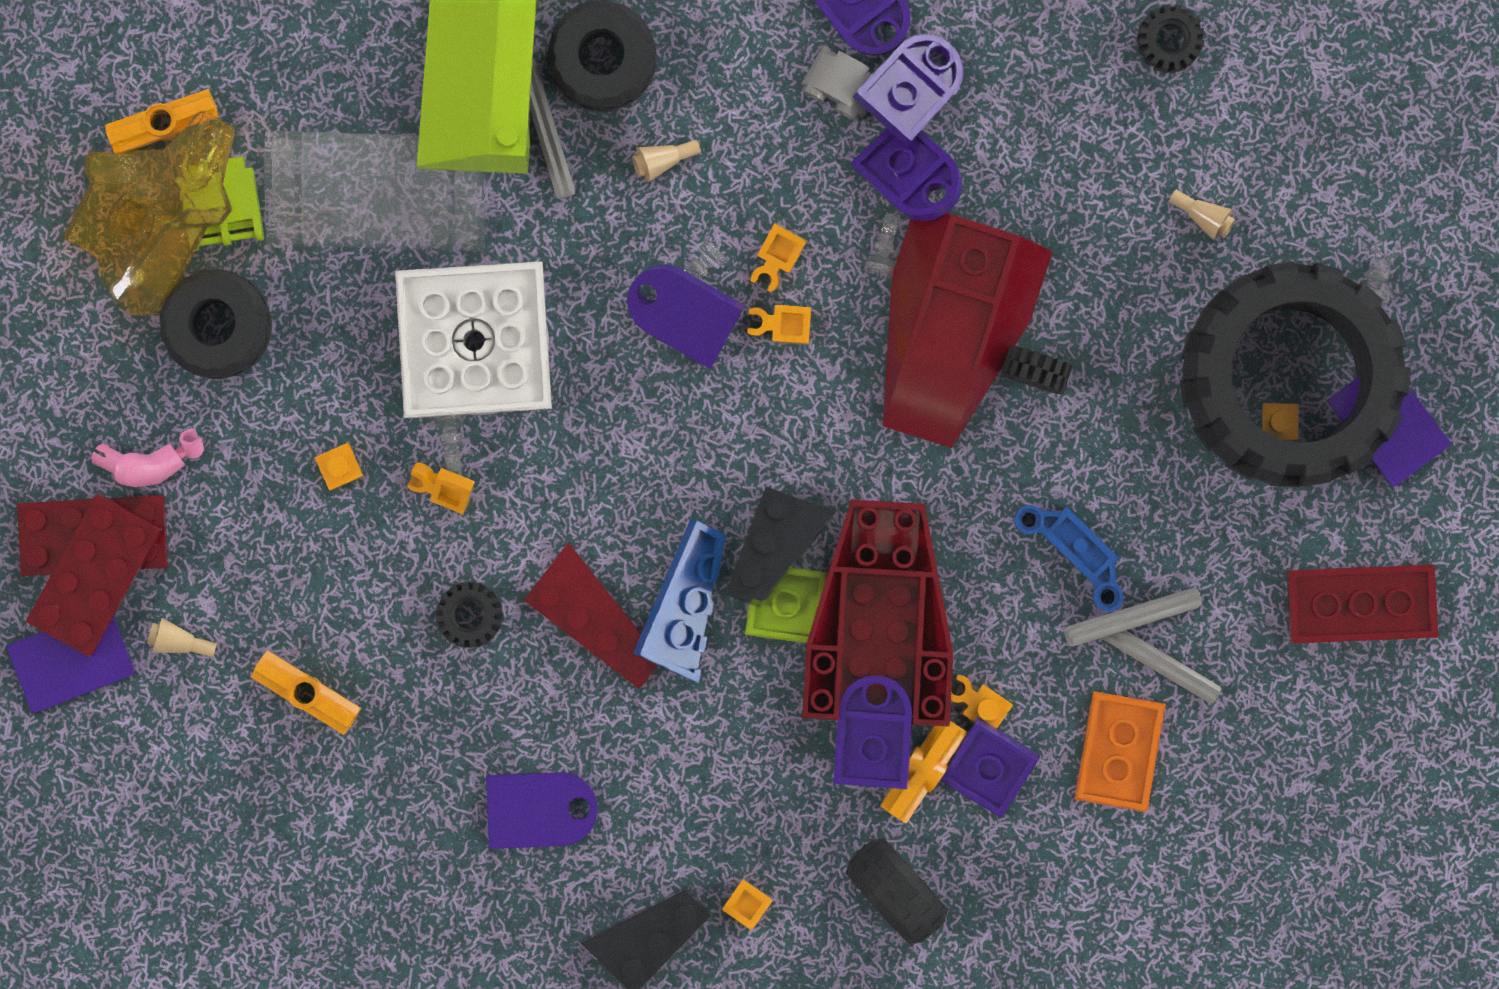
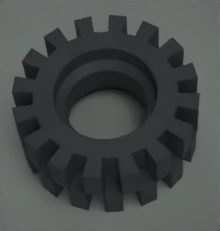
(1176, 17)
(1036, 369)
(447, 614)

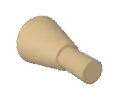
(657, 159)
(1209, 217)
(173, 639)

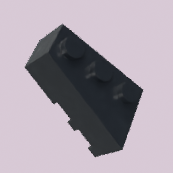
(774, 543)
(648, 938)

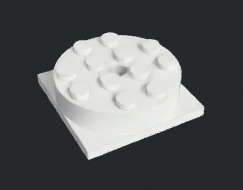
(440, 312)

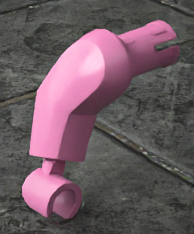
(151, 468)

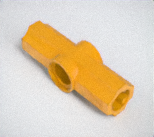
(139, 129)
(285, 679)
(925, 770)

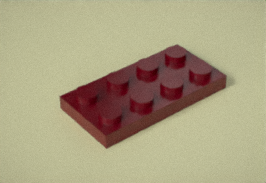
(49, 526)
(94, 575)
(1362, 604)

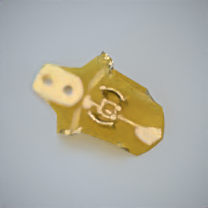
(152, 211)

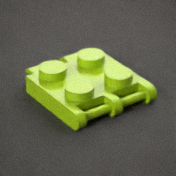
(243, 197)

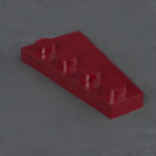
(588, 613)

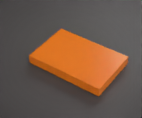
(1119, 751)

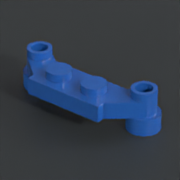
(1079, 547)

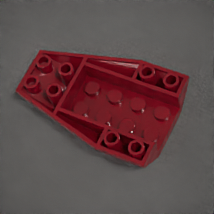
(953, 314)
(881, 616)

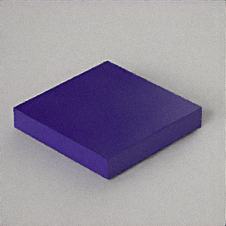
(989, 767)

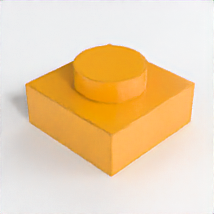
(1281, 420)
(339, 466)
(747, 904)

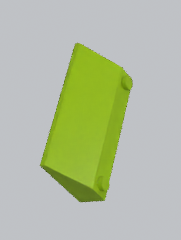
(477, 86)

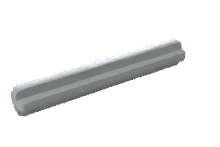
(549, 138)
(1133, 617)
(1165, 665)

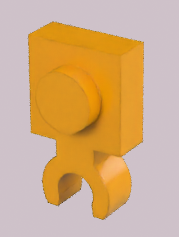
(781, 252)
(788, 324)
(445, 487)
(982, 704)

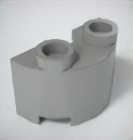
(837, 79)

